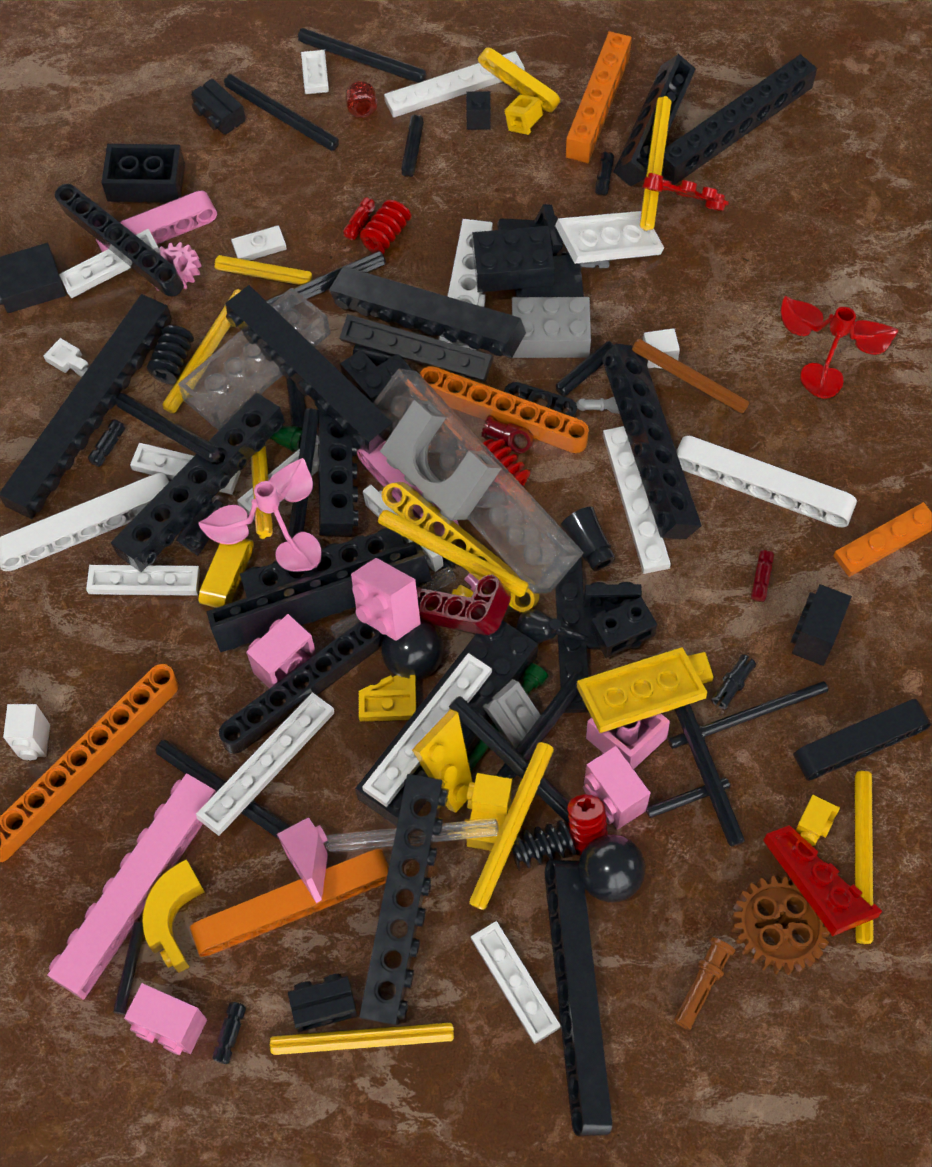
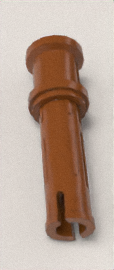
(709, 971)

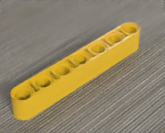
(452, 532)

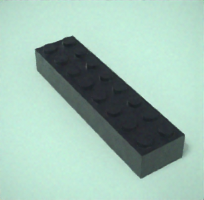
(508, 655)

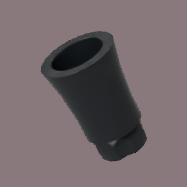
(588, 535)

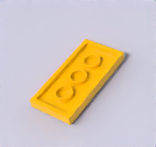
(641, 689)

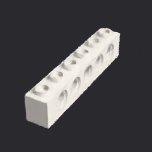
(464, 271)

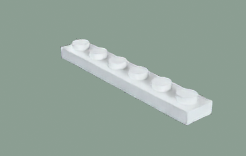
(443, 87)
(640, 518)
(401, 760)
(265, 764)

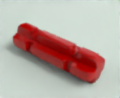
(359, 218)

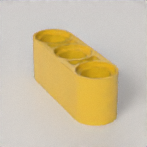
(224, 573)

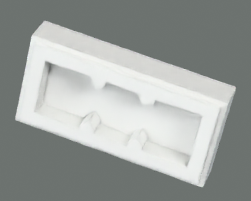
(314, 72)
(259, 244)

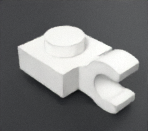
(66, 356)

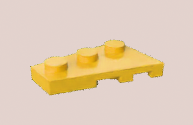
(445, 758)

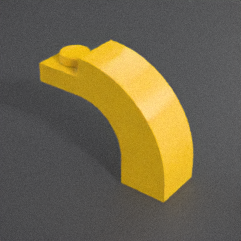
(162, 904)

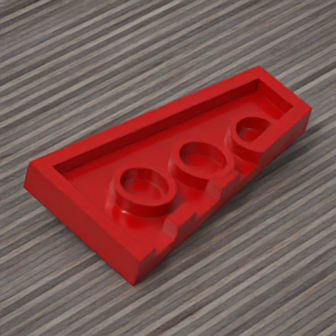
(830, 897)

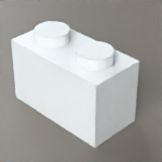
(26, 731)

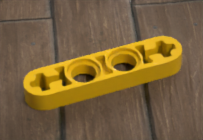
(518, 78)

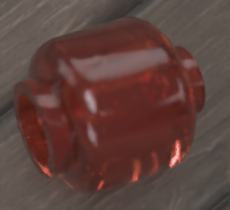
(361, 99)

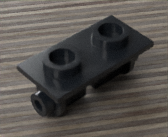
(192, 536)

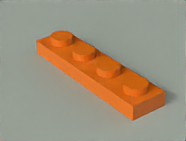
(884, 540)

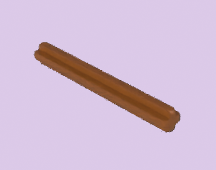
(690, 376)

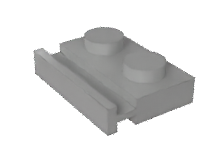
(512, 712)

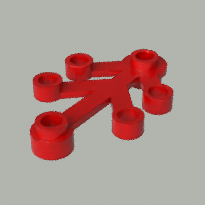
(687, 189)

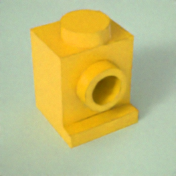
(523, 114)
(816, 819)

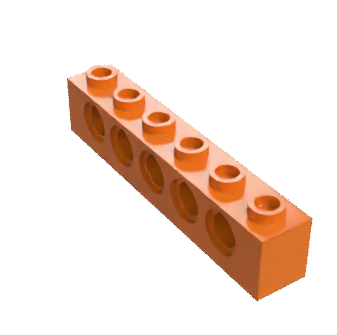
(598, 97)

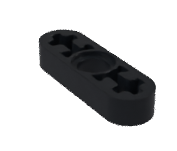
(535, 393)

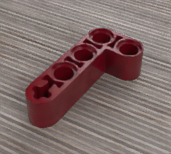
(476, 614)

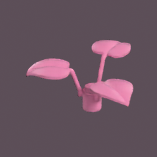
(294, 484)

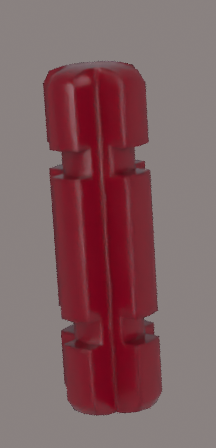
(762, 576)

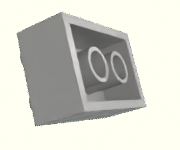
(553, 327)

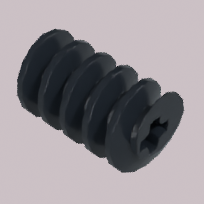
(169, 354)
(543, 844)

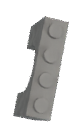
(408, 450)

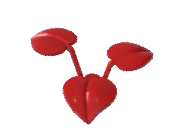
(870, 338)

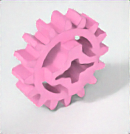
(184, 260)

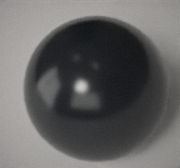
(414, 653)
(611, 868)

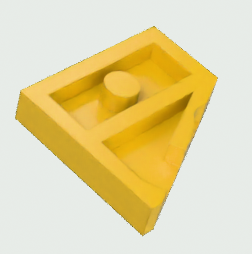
(388, 700)

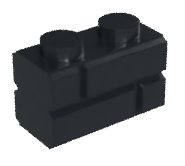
(218, 107)
(322, 1003)

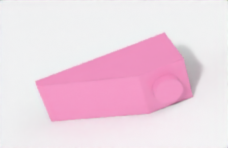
(307, 854)

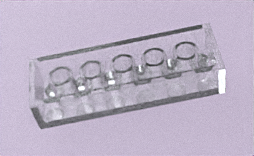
(241, 370)

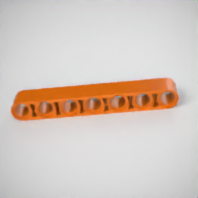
(517, 409)
(288, 904)

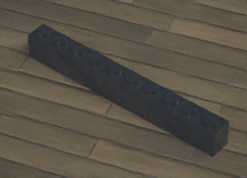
(85, 407)

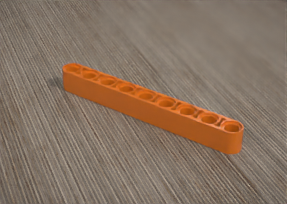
(85, 747)

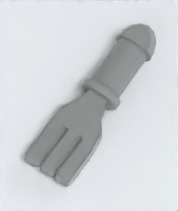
(598, 404)

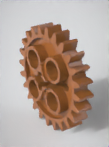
(786, 951)

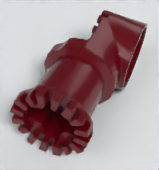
(507, 432)

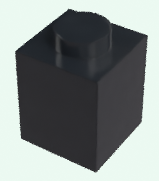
(478, 110)

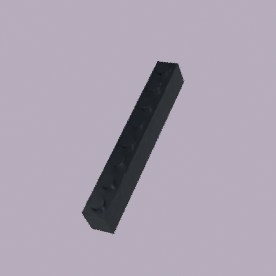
(428, 312)
(308, 369)
(306, 598)

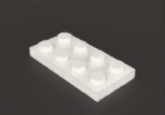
(607, 237)

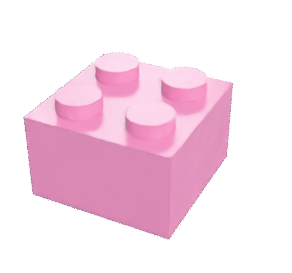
(386, 599)
(280, 651)
(633, 740)
(617, 787)
(165, 1019)

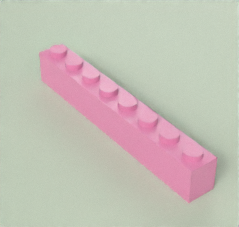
(125, 895)

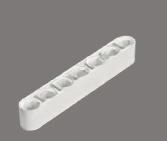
(766, 481)
(78, 523)

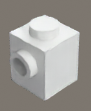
(664, 341)

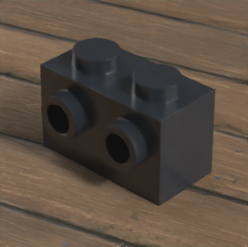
(623, 626)

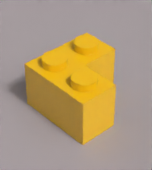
(488, 799)

